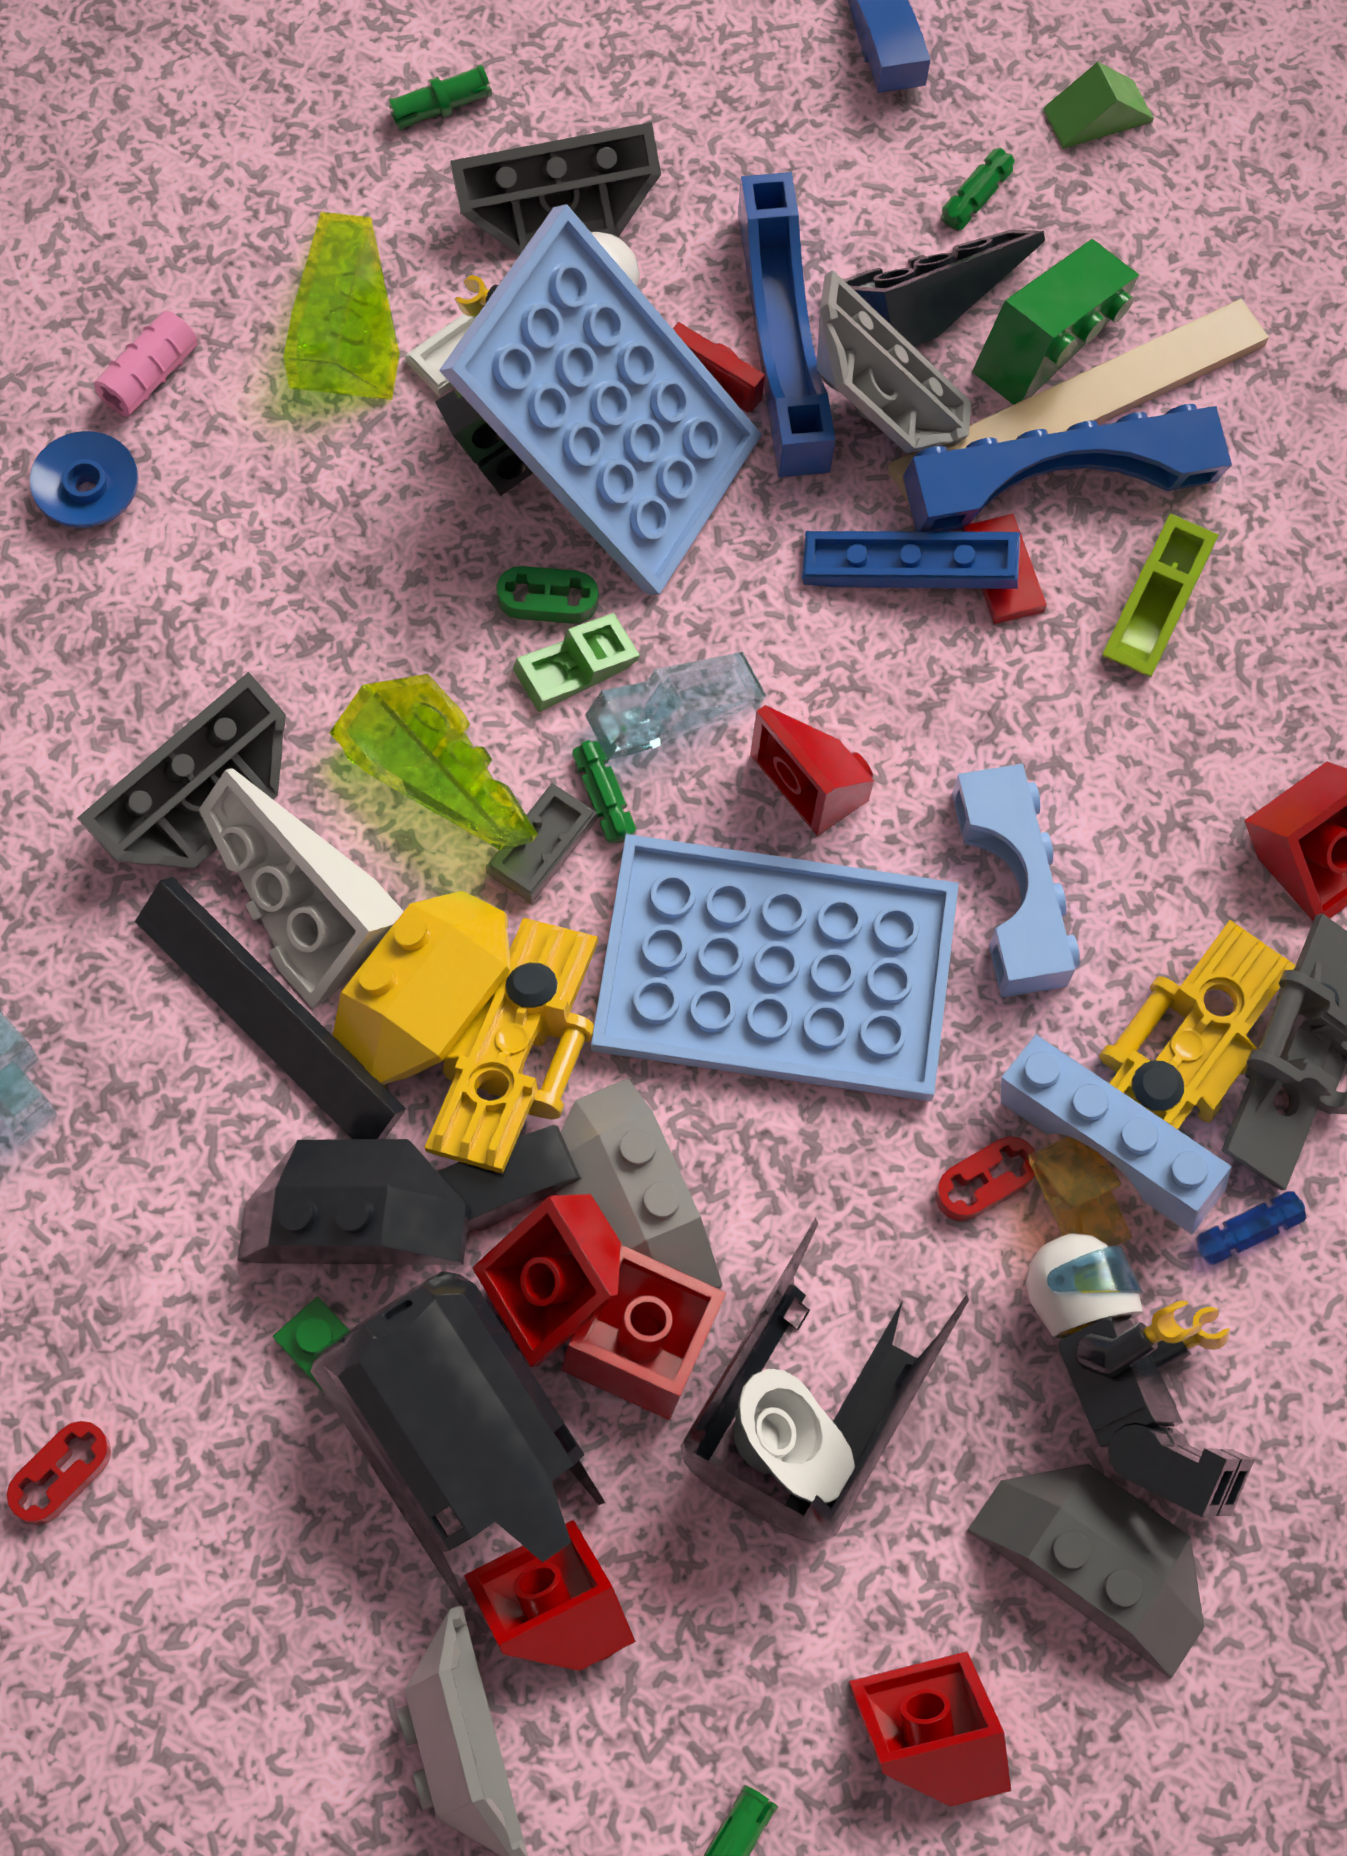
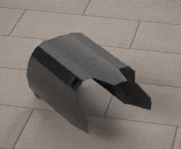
(864, 1419)
(453, 1420)

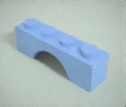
(999, 815)
(1159, 1160)

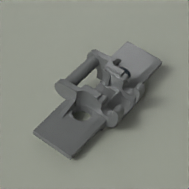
(1301, 1053)

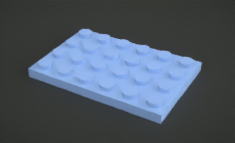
(602, 400)
(777, 968)

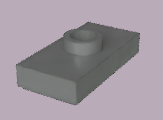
(560, 828)

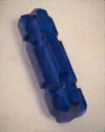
(1251, 1227)

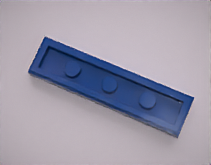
(911, 559)

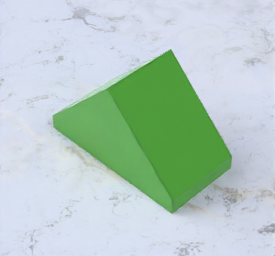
(1096, 107)

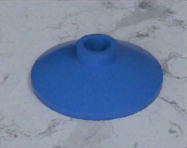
(82, 459)

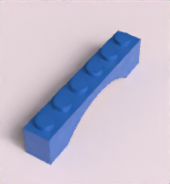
(792, 385)
(1164, 450)

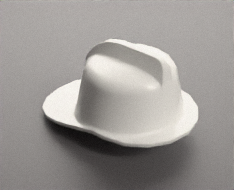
(791, 1436)

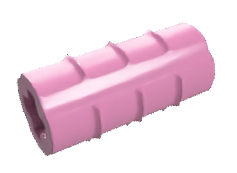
(145, 363)

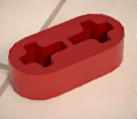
(979, 1166)
(48, 1462)

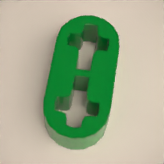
(547, 594)

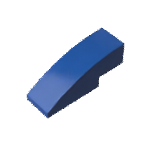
(891, 43)

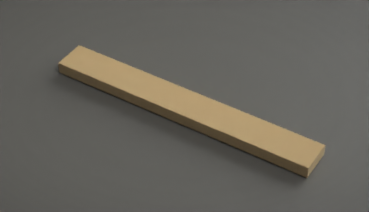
(1122, 381)

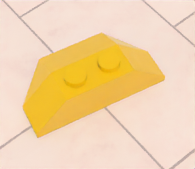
(423, 985)

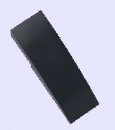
(534, 1171)

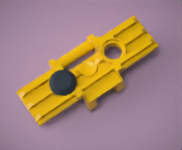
(1206, 1048)
(492, 1052)

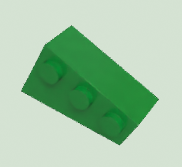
(1053, 320)

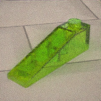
(342, 316)
(417, 744)

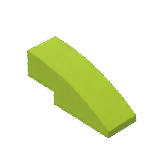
(1160, 595)

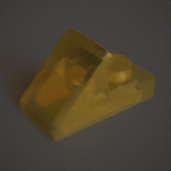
(1079, 1190)

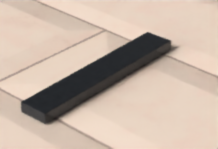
(268, 1013)

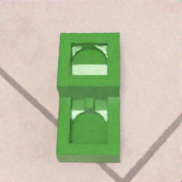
(578, 662)

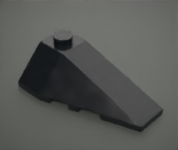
(943, 286)

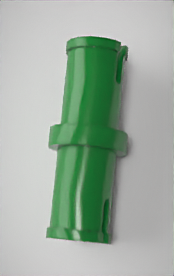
(440, 97)

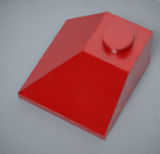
(810, 769)
(552, 1609)
(935, 1729)

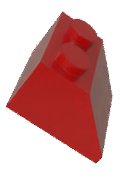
(1305, 840)
(552, 1273)
(647, 1335)

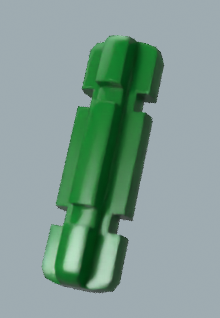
(977, 189)
(603, 791)

